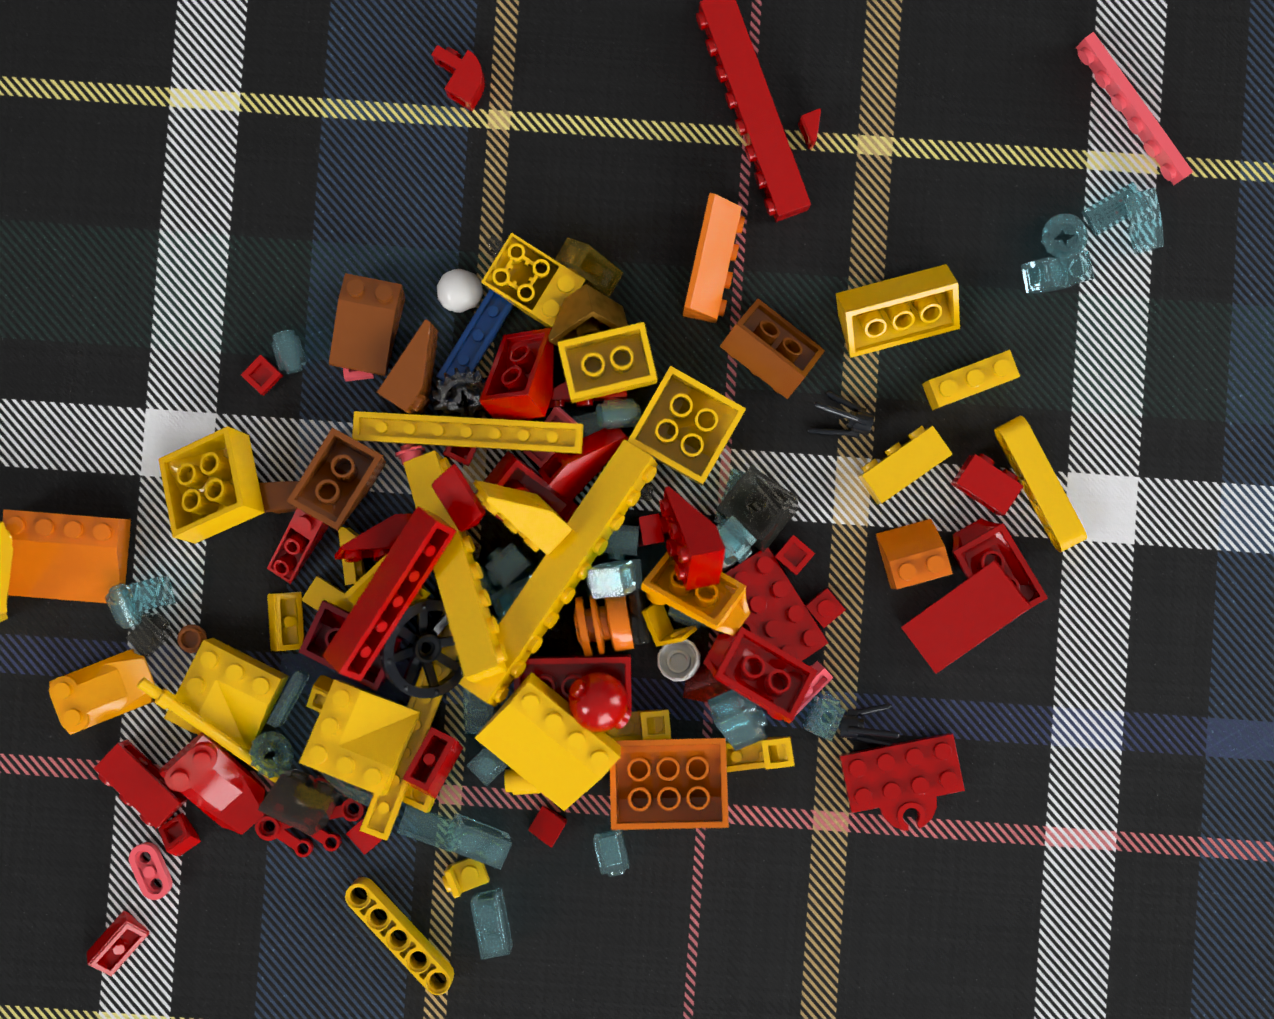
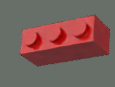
(139, 784)

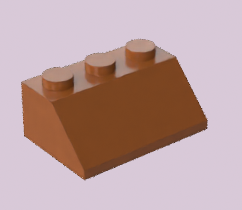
(772, 348)

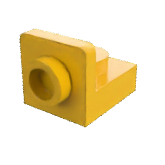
(464, 876)

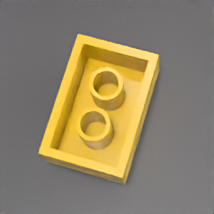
(607, 362)

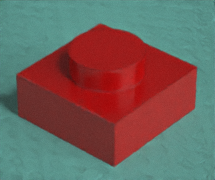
(262, 375)
(794, 554)
(825, 607)

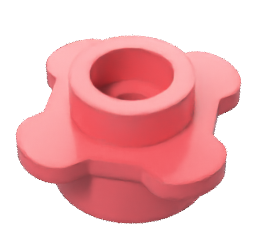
(409, 452)

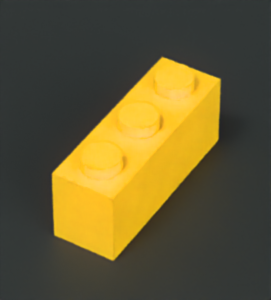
(971, 380)
(904, 464)

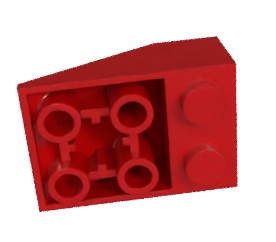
(691, 542)

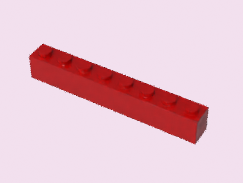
(754, 108)

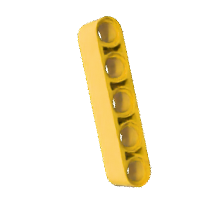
(1040, 483)
(401, 949)

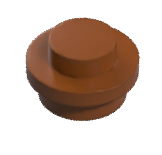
(191, 638)

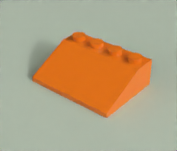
(66, 555)
(670, 784)

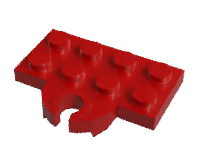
(776, 607)
(902, 778)

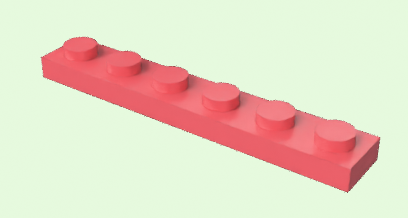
(1138, 116)

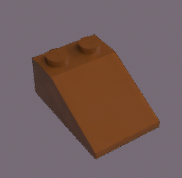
(366, 324)
(412, 375)
(337, 479)

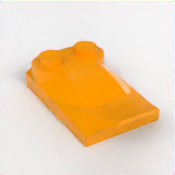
(716, 606)
(100, 691)

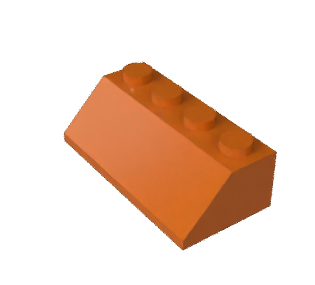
(712, 259)

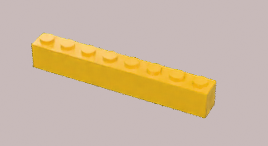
(459, 580)

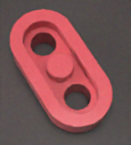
(147, 871)

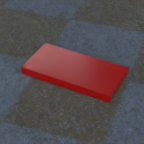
(966, 616)

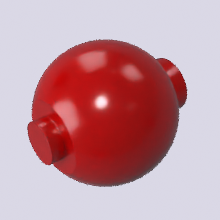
(599, 702)

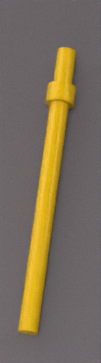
(166, 699)

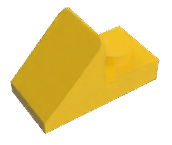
(352, 570)

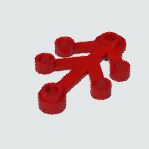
(322, 836)

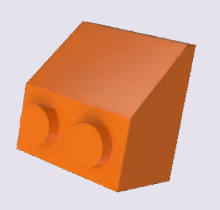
(913, 554)

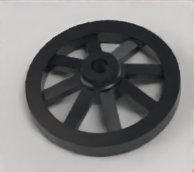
(426, 656)

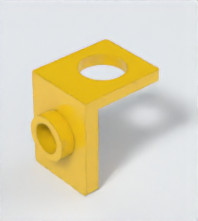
(661, 627)

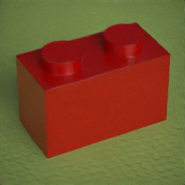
(987, 484)
(433, 762)

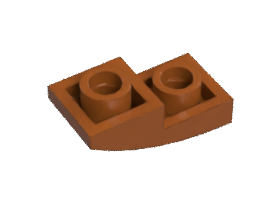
(276, 494)

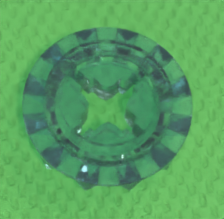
(1070, 225)
(281, 761)

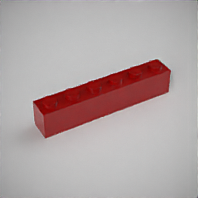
(389, 594)

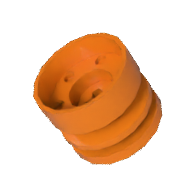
(603, 624)

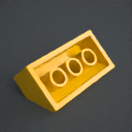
(899, 310)

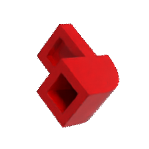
(467, 79)

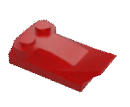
(986, 541)
(760, 672)
(215, 784)

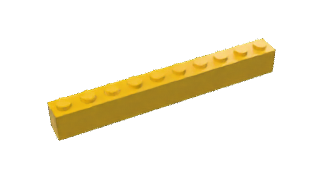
(561, 570)

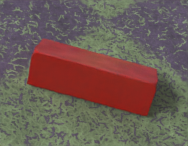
(458, 498)
(116, 944)

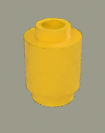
(517, 784)

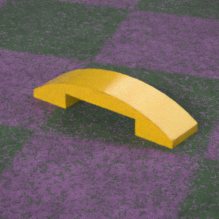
(644, 726)
(767, 754)

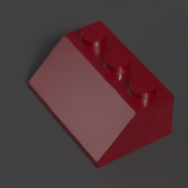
(321, 633)

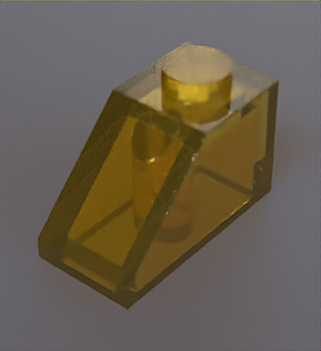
(589, 265)

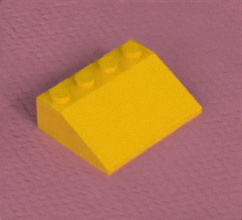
(546, 743)

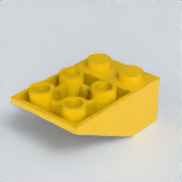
(531, 280)
(525, 515)

